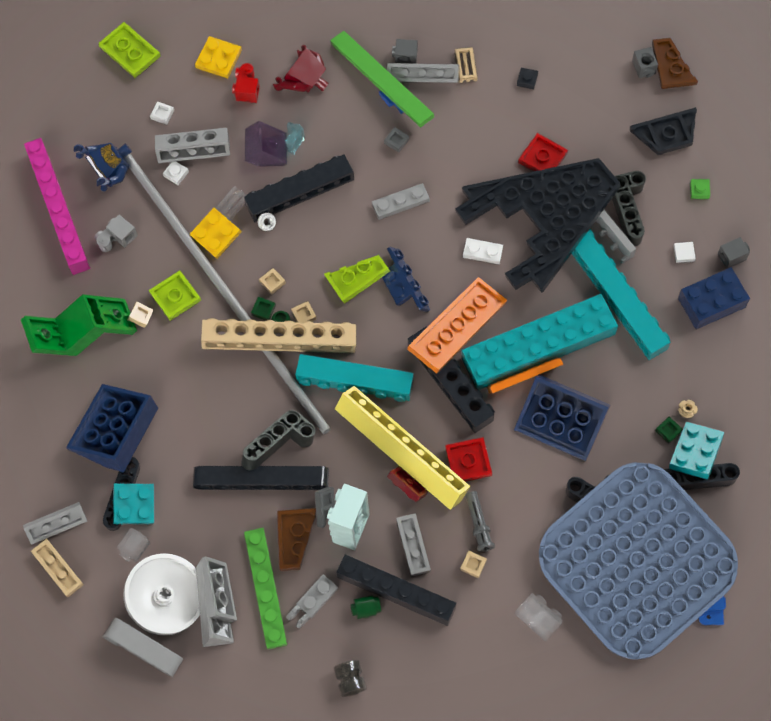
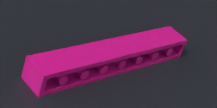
(57, 206)

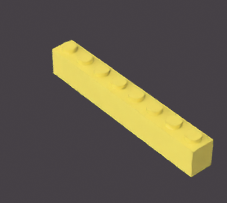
(402, 447)

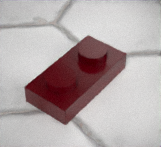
(407, 484)

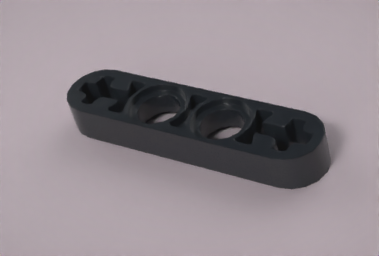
(108, 515)

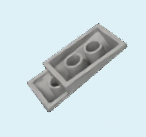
(215, 602)

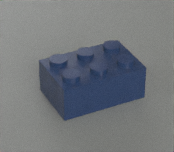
(713, 298)

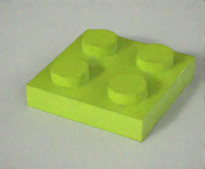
(175, 295)

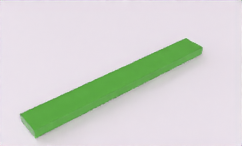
(382, 79)

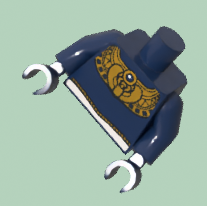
(107, 162)

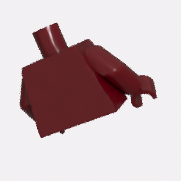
(304, 73)

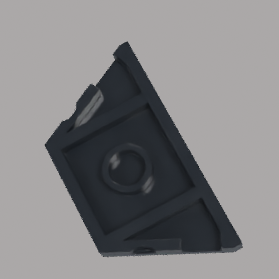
(667, 132)

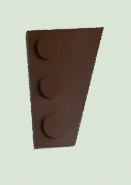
(671, 67)

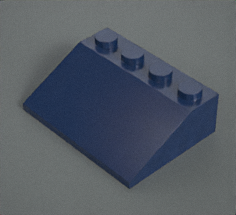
(562, 417)
(113, 427)

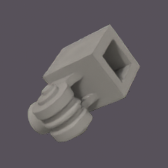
(116, 230)

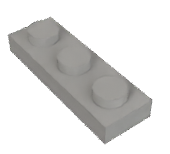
(400, 201)
(55, 523)
(413, 544)

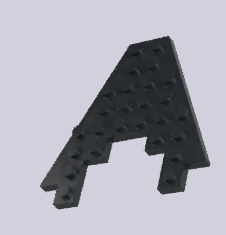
(559, 203)

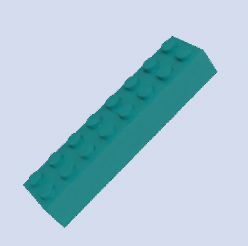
(539, 341)

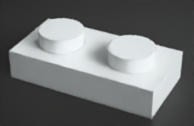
(483, 251)

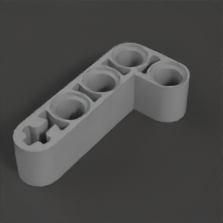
(142, 646)

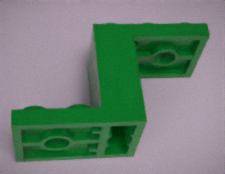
(78, 325)

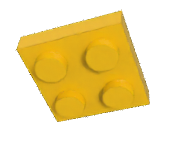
(218, 57)
(215, 233)

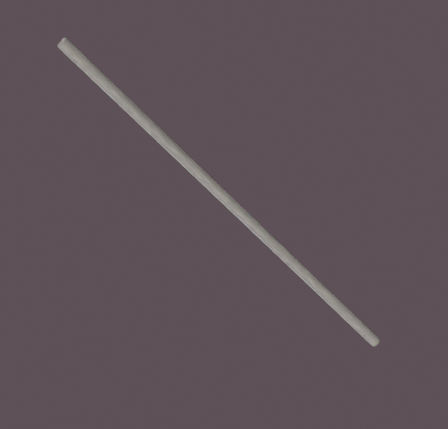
(225, 292)

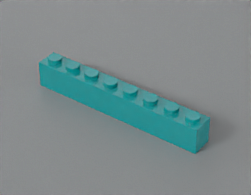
(621, 297)

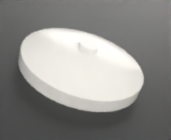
(162, 594)

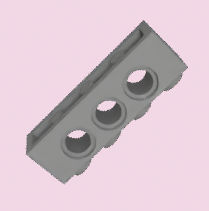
(192, 145)

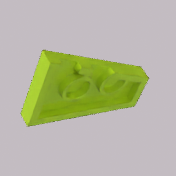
(356, 278)

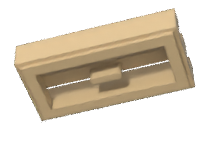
(467, 77)

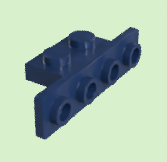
(401, 282)

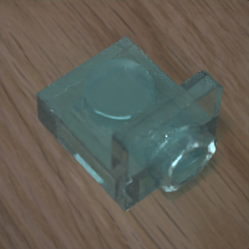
(295, 137)

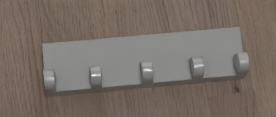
(425, 72)
(616, 235)

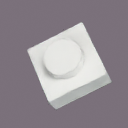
(175, 172)

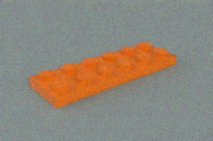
(457, 325)

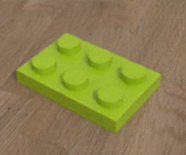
(129, 49)

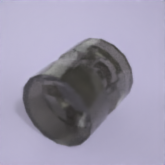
(350, 678)

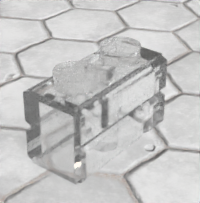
(539, 616)

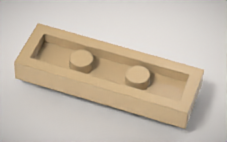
(57, 568)

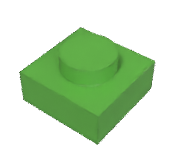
(700, 188)

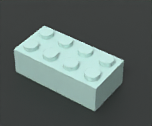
(348, 516)

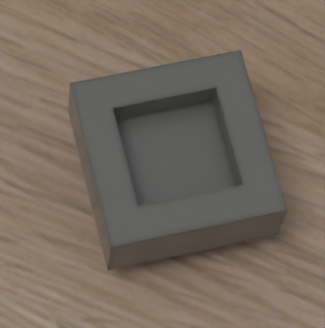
(396, 139)

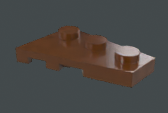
(293, 536)

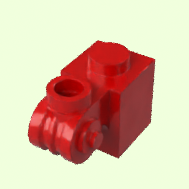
(246, 86)

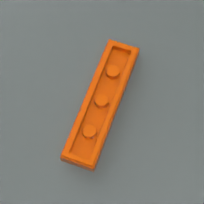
(534, 371)

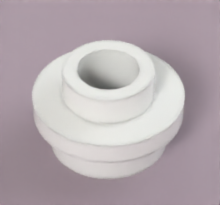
(271, 222)

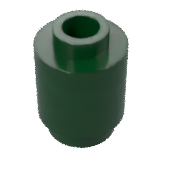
(365, 607)

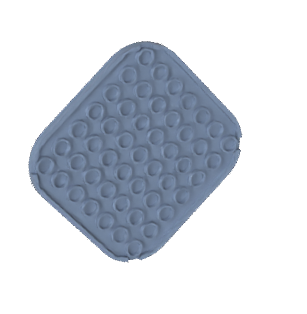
(638, 560)

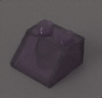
(265, 145)

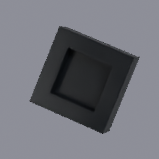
(527, 78)

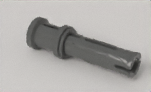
(480, 528)

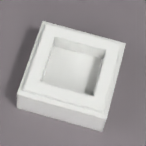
(162, 113)
(684, 252)

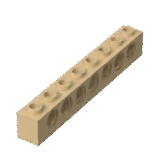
(271, 342)

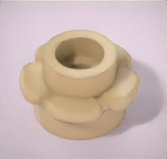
(687, 413)

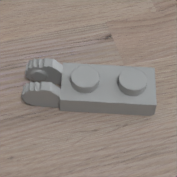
(313, 600)

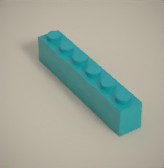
(345, 375)

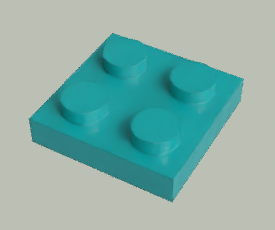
(133, 503)

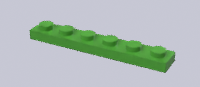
(265, 588)

